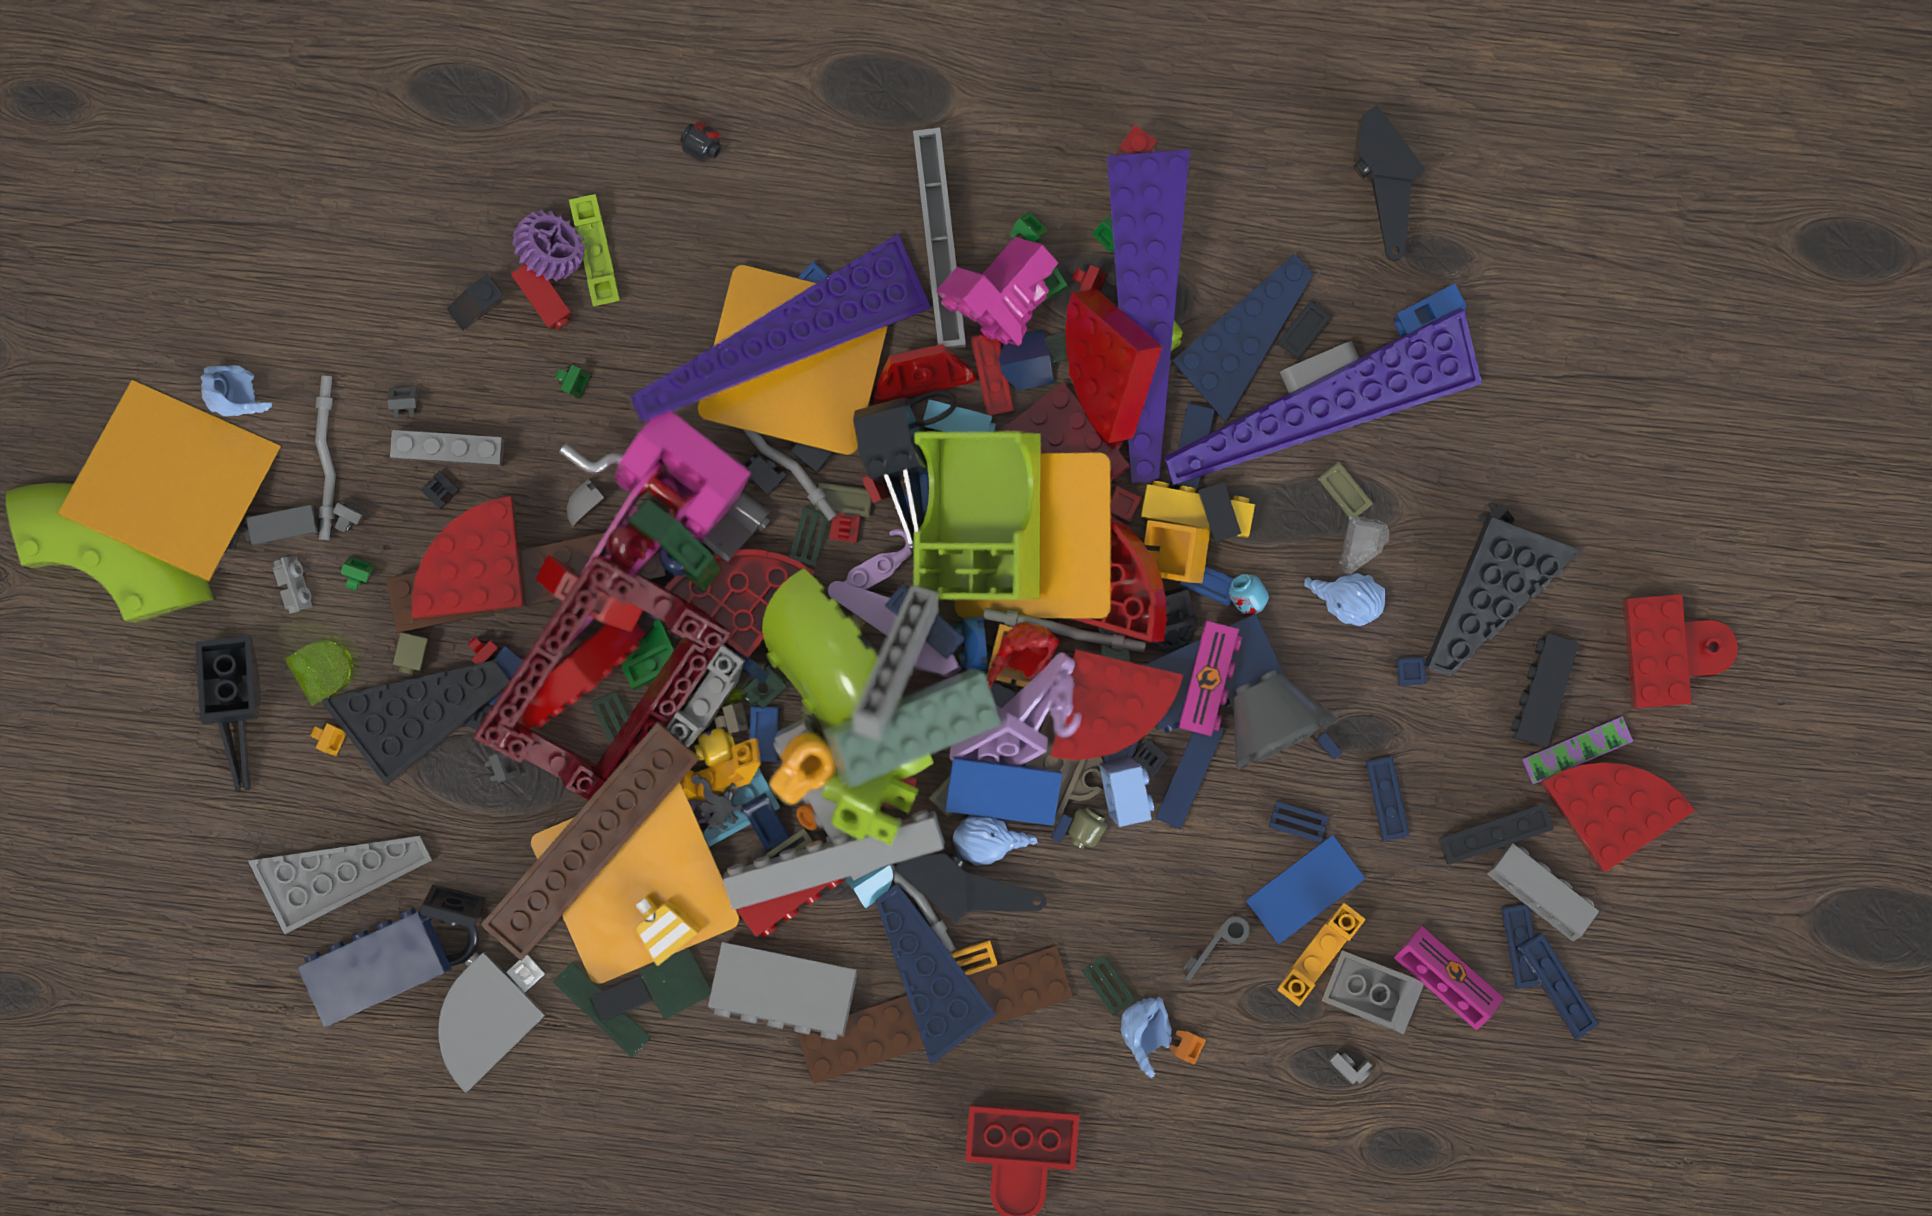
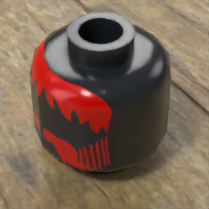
(701, 142)

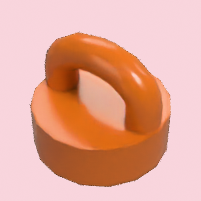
(805, 816)

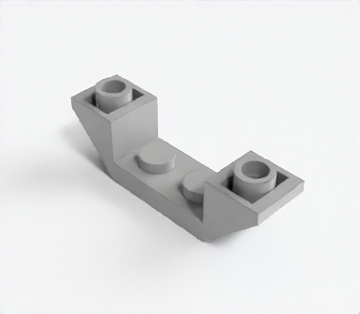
(709, 697)

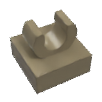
(733, 718)

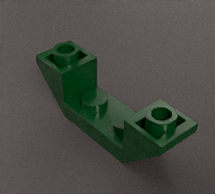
(678, 542)

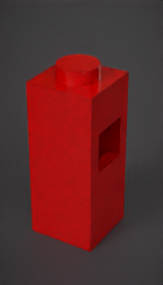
(1137, 142)
(543, 298)

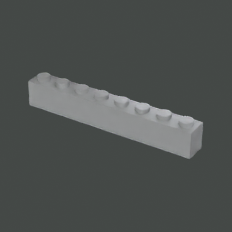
(937, 231)
(829, 861)

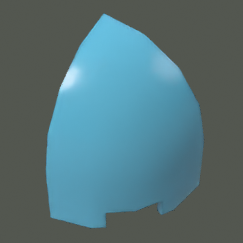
(872, 885)

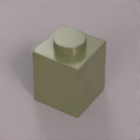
(411, 653)

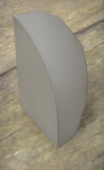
(583, 502)

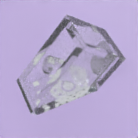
(1362, 542)

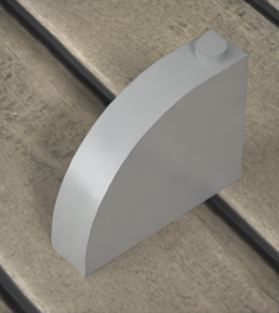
(483, 1020)

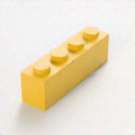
(1186, 508)

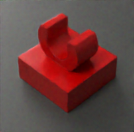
(1091, 280)
(845, 528)
(484, 652)

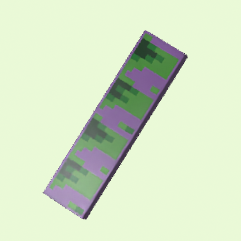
(1577, 750)

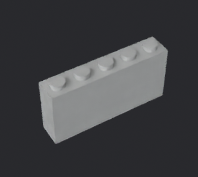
(782, 991)

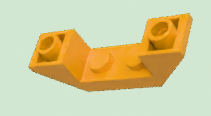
(737, 770)
(1319, 953)

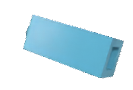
(958, 421)

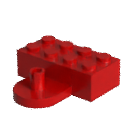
(1669, 651)
(1021, 1149)

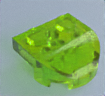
(321, 669)

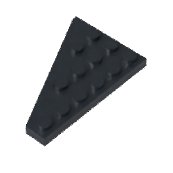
(1500, 577)
(409, 718)

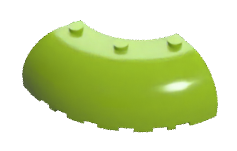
(137, 581)
(821, 654)

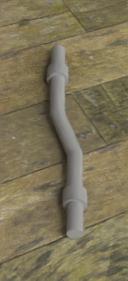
(324, 404)
(815, 495)
(1116, 641)
(936, 925)

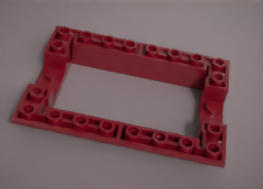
(660, 702)

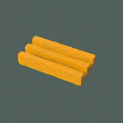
(972, 948)

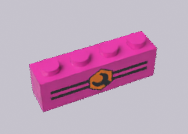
(1208, 679)
(1449, 978)

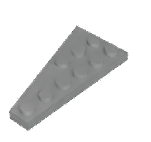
(320, 881)

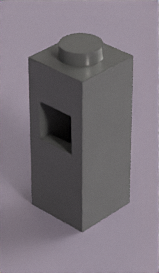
(281, 525)

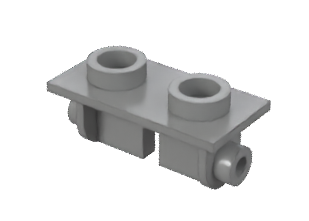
(290, 572)

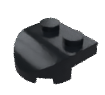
(1180, 620)

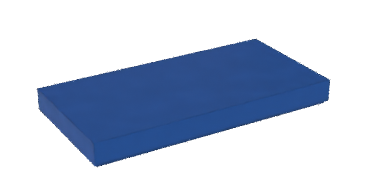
(1003, 791)
(1305, 889)

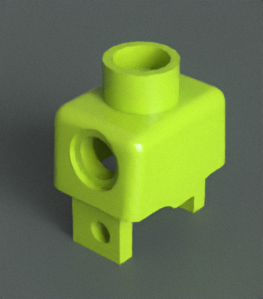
(859, 806)

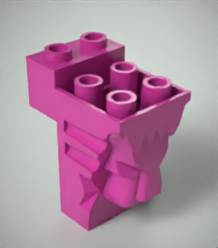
(1004, 293)

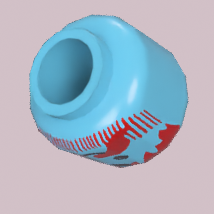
(1248, 594)

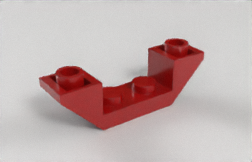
(559, 581)

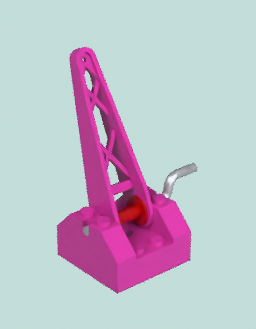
(678, 470)

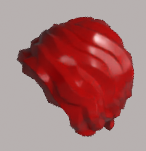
(1024, 649)

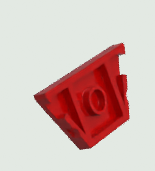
(921, 373)

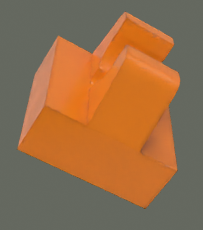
(1189, 1047)

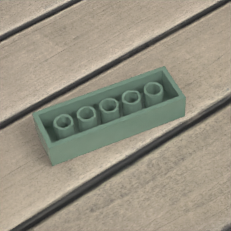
(916, 728)

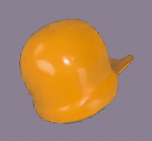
(805, 767)

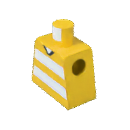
(664, 928)

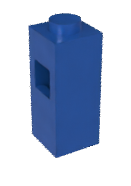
(1428, 310)

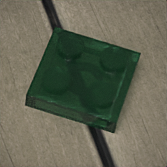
(676, 983)

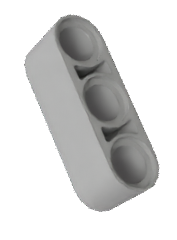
(1318, 366)

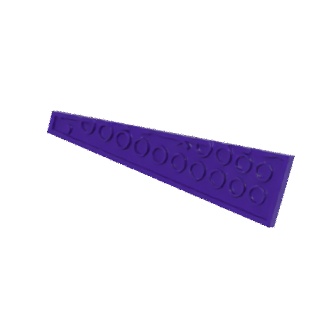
(1147, 236)
(842, 307)
(1392, 378)

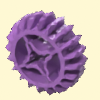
(548, 245)

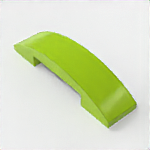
(596, 253)

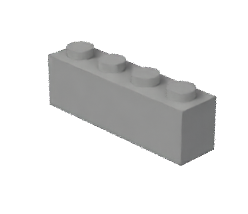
(447, 448)
(1543, 892)

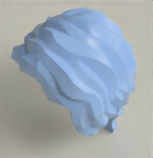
(230, 391)
(1351, 598)
(986, 840)
(1145, 1029)

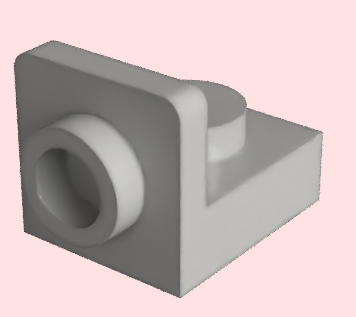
(1344, 1066)

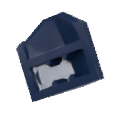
(1028, 363)

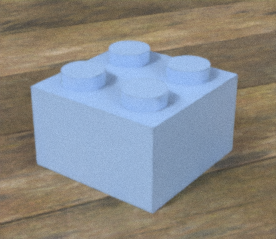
(1126, 791)

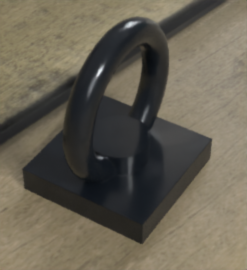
(455, 909)

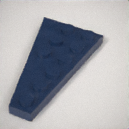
(1232, 348)
(937, 988)

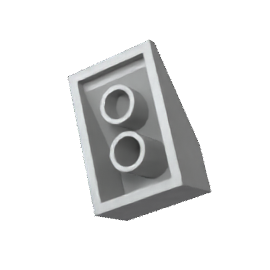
(1373, 992)

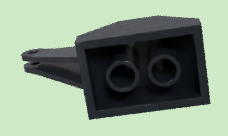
(1392, 169)
(890, 454)
(229, 693)
(957, 891)

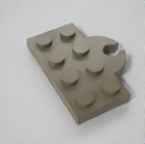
(1073, 771)

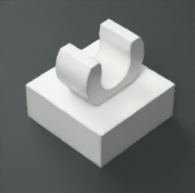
(525, 973)

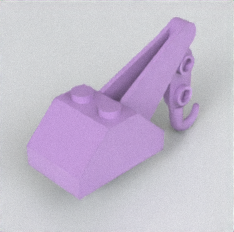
(871, 607)
(1017, 736)

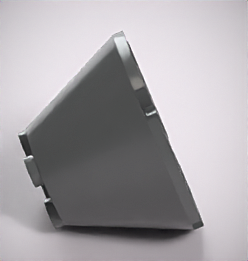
(1274, 718)

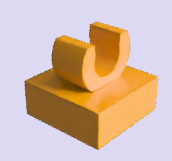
(329, 738)

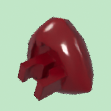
(627, 545)

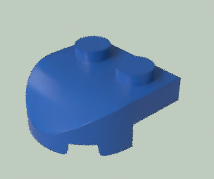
(974, 651)

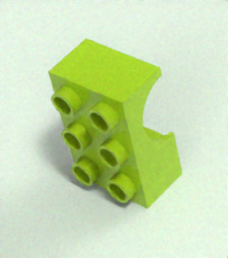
(980, 516)

